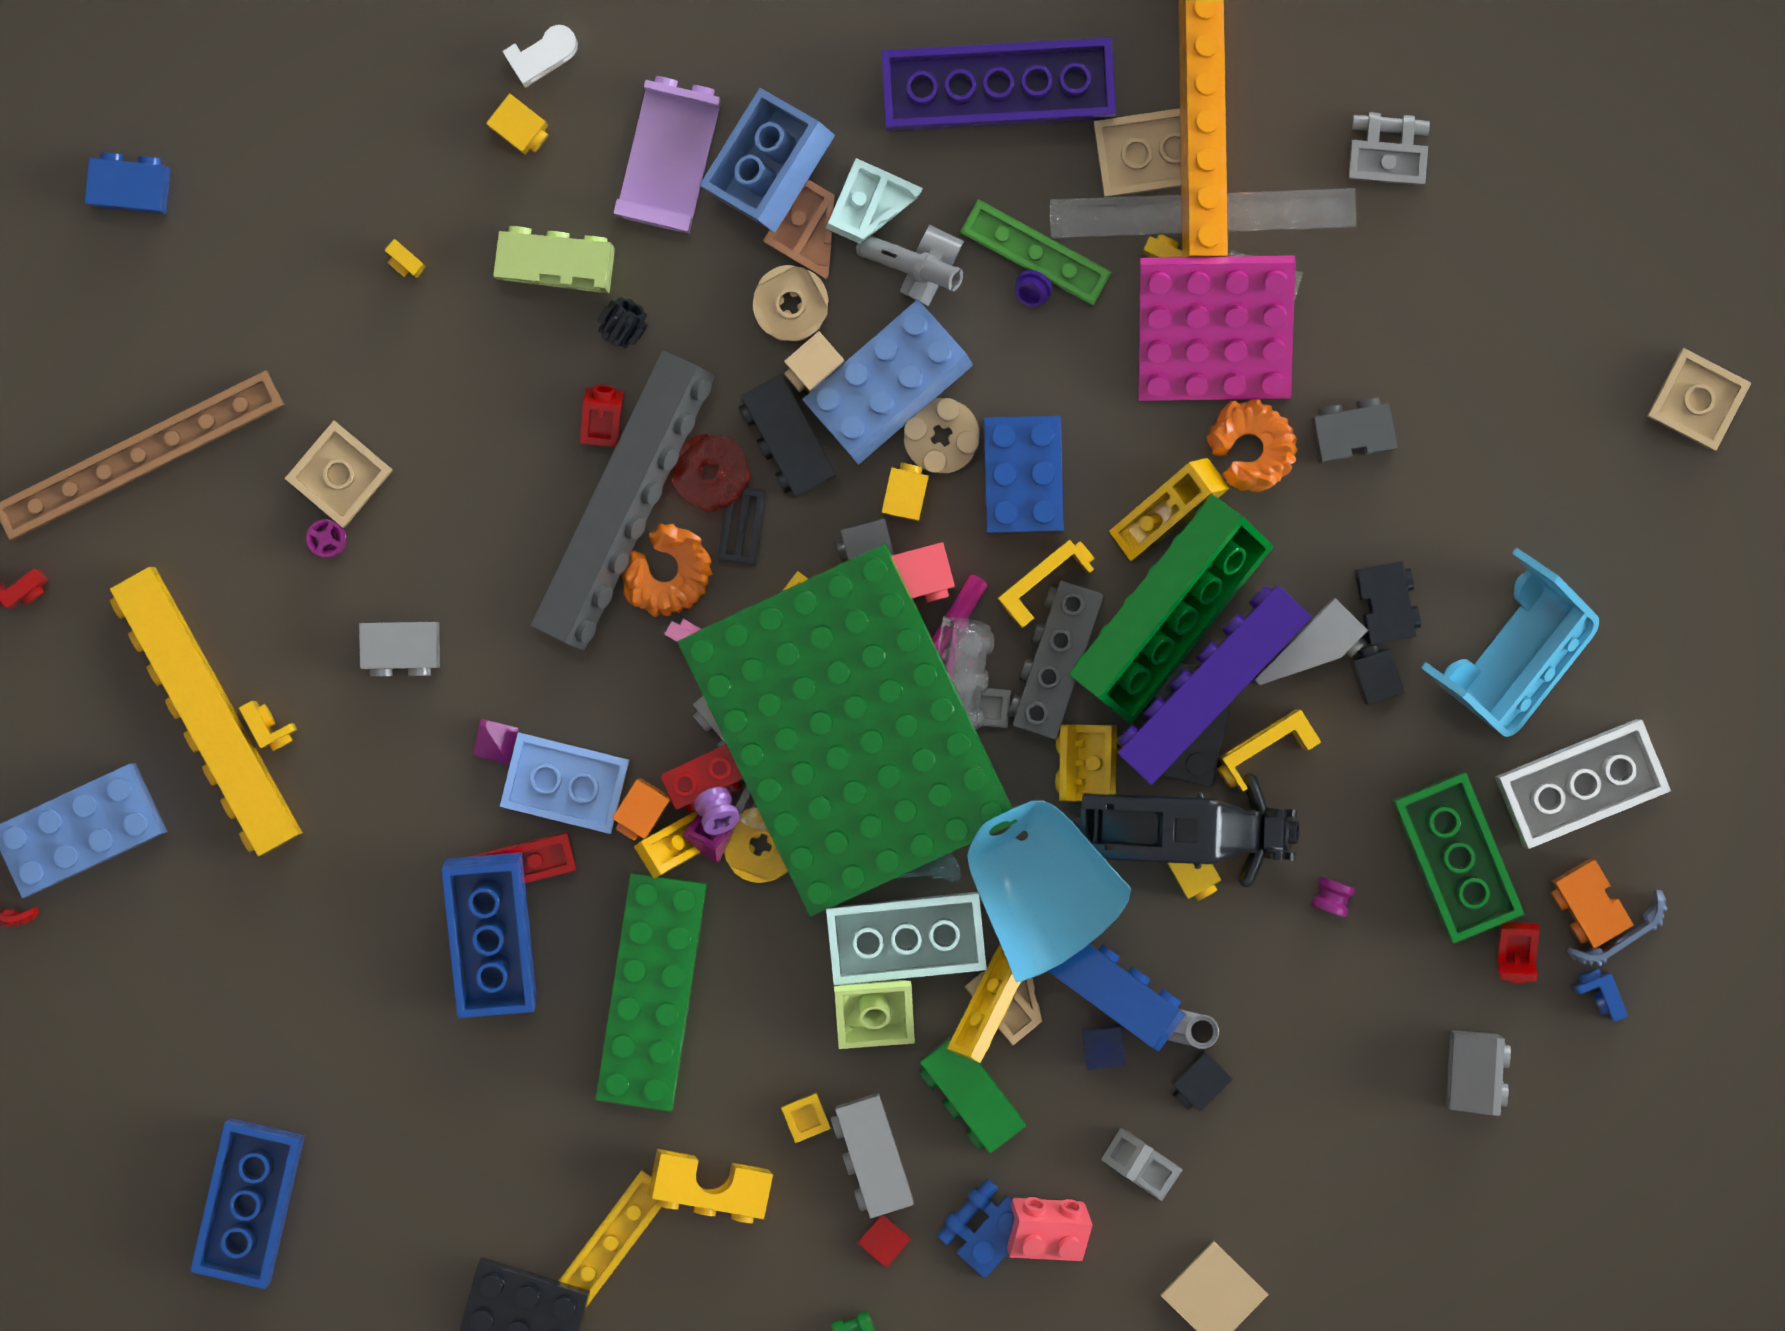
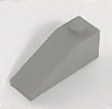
(1320, 641)

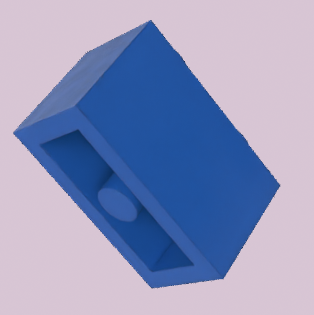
(127, 185)

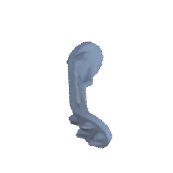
(1651, 917)

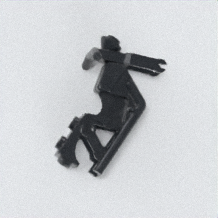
(1188, 829)

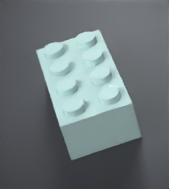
(906, 938)

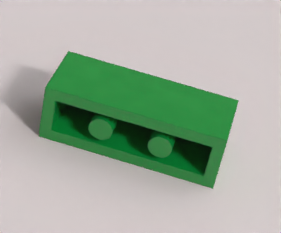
(972, 1096)

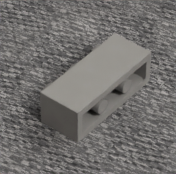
(872, 1156)

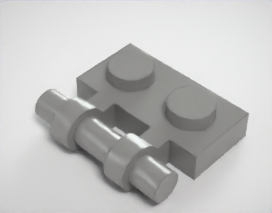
(1388, 161)

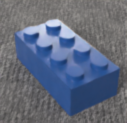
(489, 935)
(247, 1203)

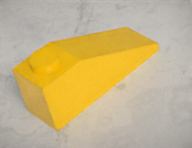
(1168, 508)

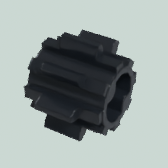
(622, 322)

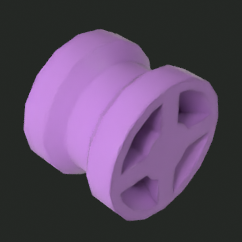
(716, 810)

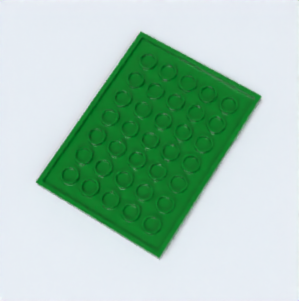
(847, 729)

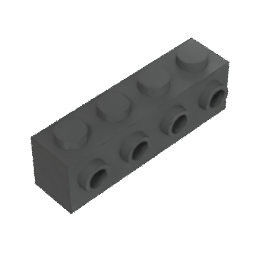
(1059, 646)

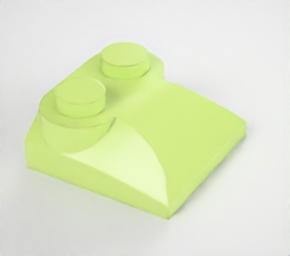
(874, 1014)

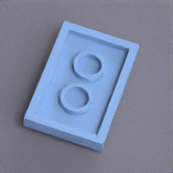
(564, 783)

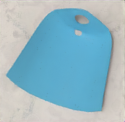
(1046, 891)

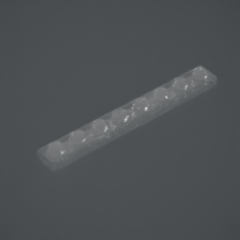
(1164, 213)

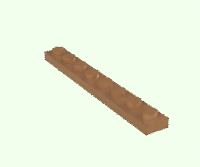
(139, 455)

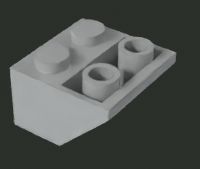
(1477, 1072)

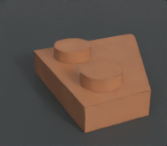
(804, 232)

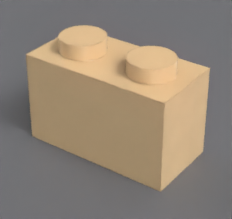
(812, 363)

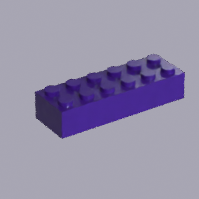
(998, 84)
(1213, 684)

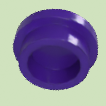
(1032, 288)

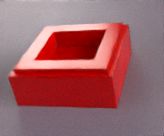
(884, 1240)

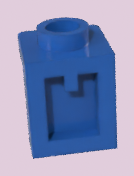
(1608, 998)

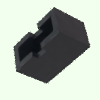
(1388, 602)

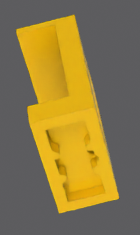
(1010, 598)
(1292, 722)

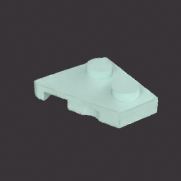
(869, 201)

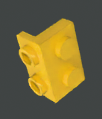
(1086, 761)

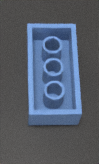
(888, 381)
(79, 830)

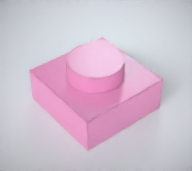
(678, 631)

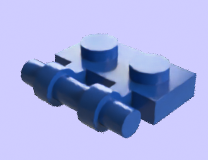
(989, 1242)

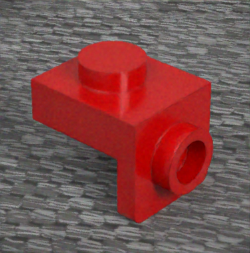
(24, 590)
(1517, 952)

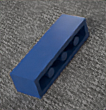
(1121, 994)

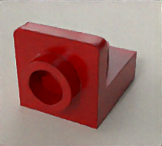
(601, 416)

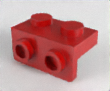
(698, 775)

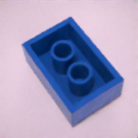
(1023, 474)

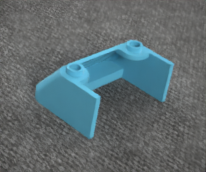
(1526, 654)

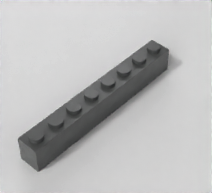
(623, 500)

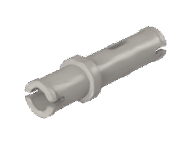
(922, 266)

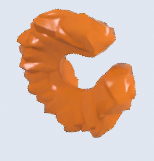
(1268, 426)
(681, 592)

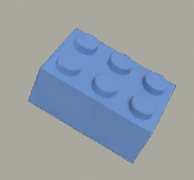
(767, 159)

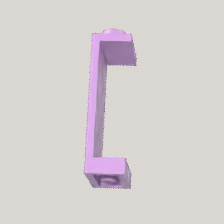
(668, 155)

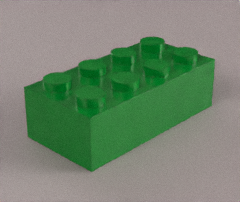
(1457, 857)

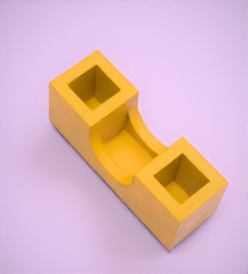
(742, 1194)

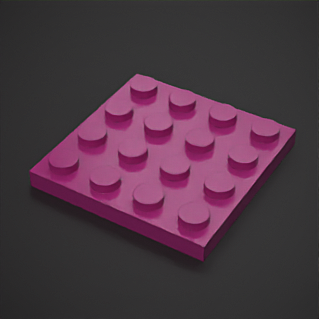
(1216, 328)

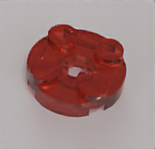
(716, 492)

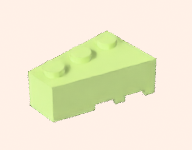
(554, 260)

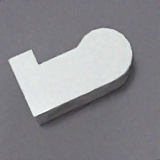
(544, 56)

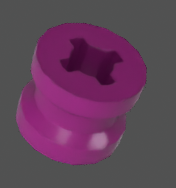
(320, 535)
(1333, 896)

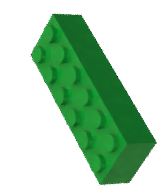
(1171, 609)
(651, 991)

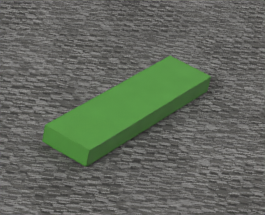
(1035, 252)

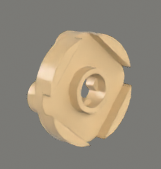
(797, 282)
(962, 441)

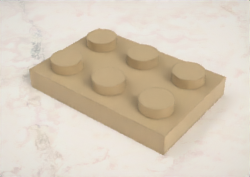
(1139, 152)

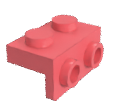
(1049, 1229)

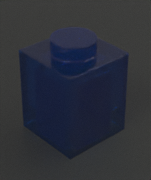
(1103, 1046)

